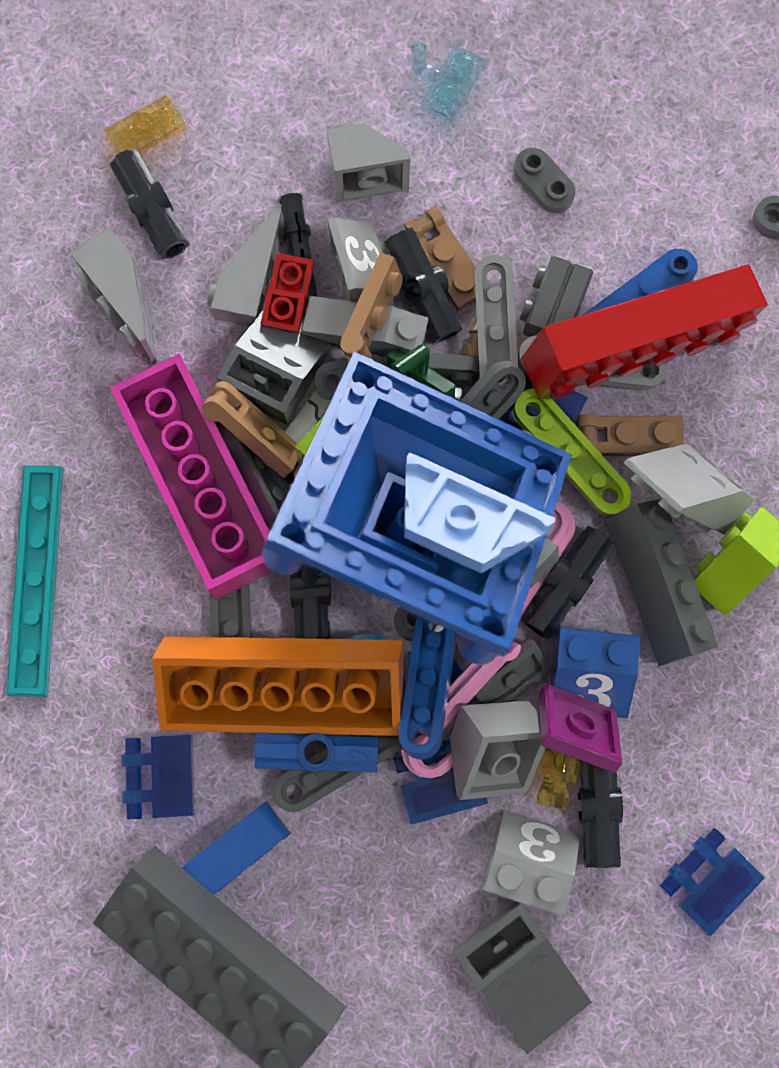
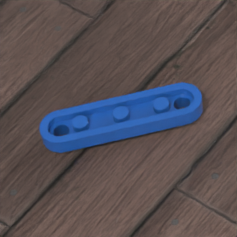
(654, 278)
(426, 689)

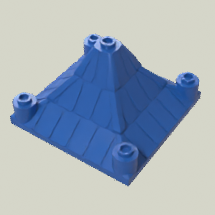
(351, 503)

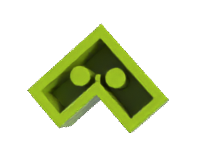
(745, 560)

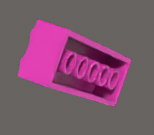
(195, 475)

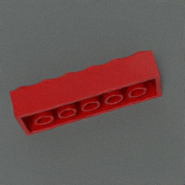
(643, 332)

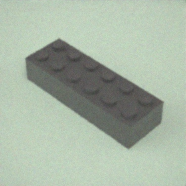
(218, 964)

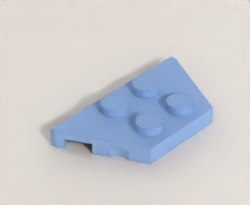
(465, 517)

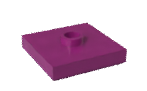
(579, 728)

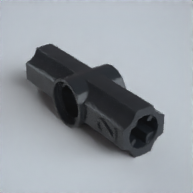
(149, 204)
(423, 285)
(568, 582)
(310, 599)
(600, 816)

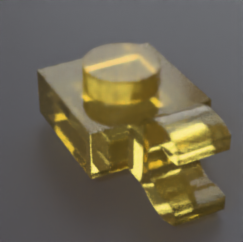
(557, 770)

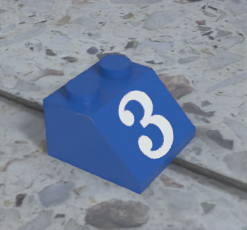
(597, 666)

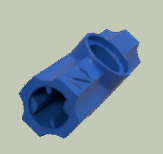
(289, 752)

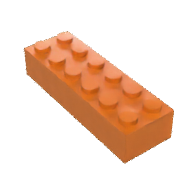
(279, 685)

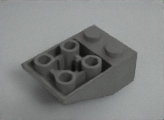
(274, 368)
(521, 976)

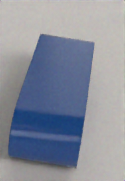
(238, 848)

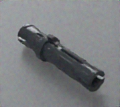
(296, 231)

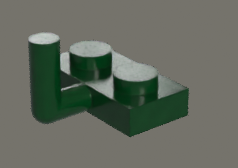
(416, 366)

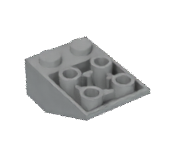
(116, 284)
(691, 487)

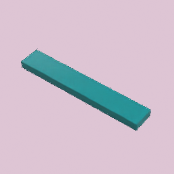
(35, 581)

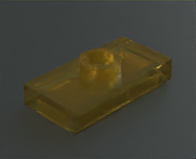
(146, 127)

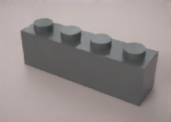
(661, 582)

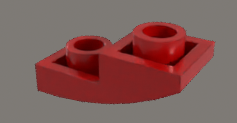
(287, 293)

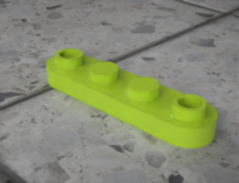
(587, 467)

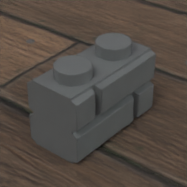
(559, 295)

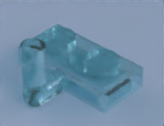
(449, 84)

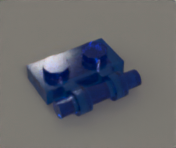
(172, 777)
(433, 796)
(720, 890)

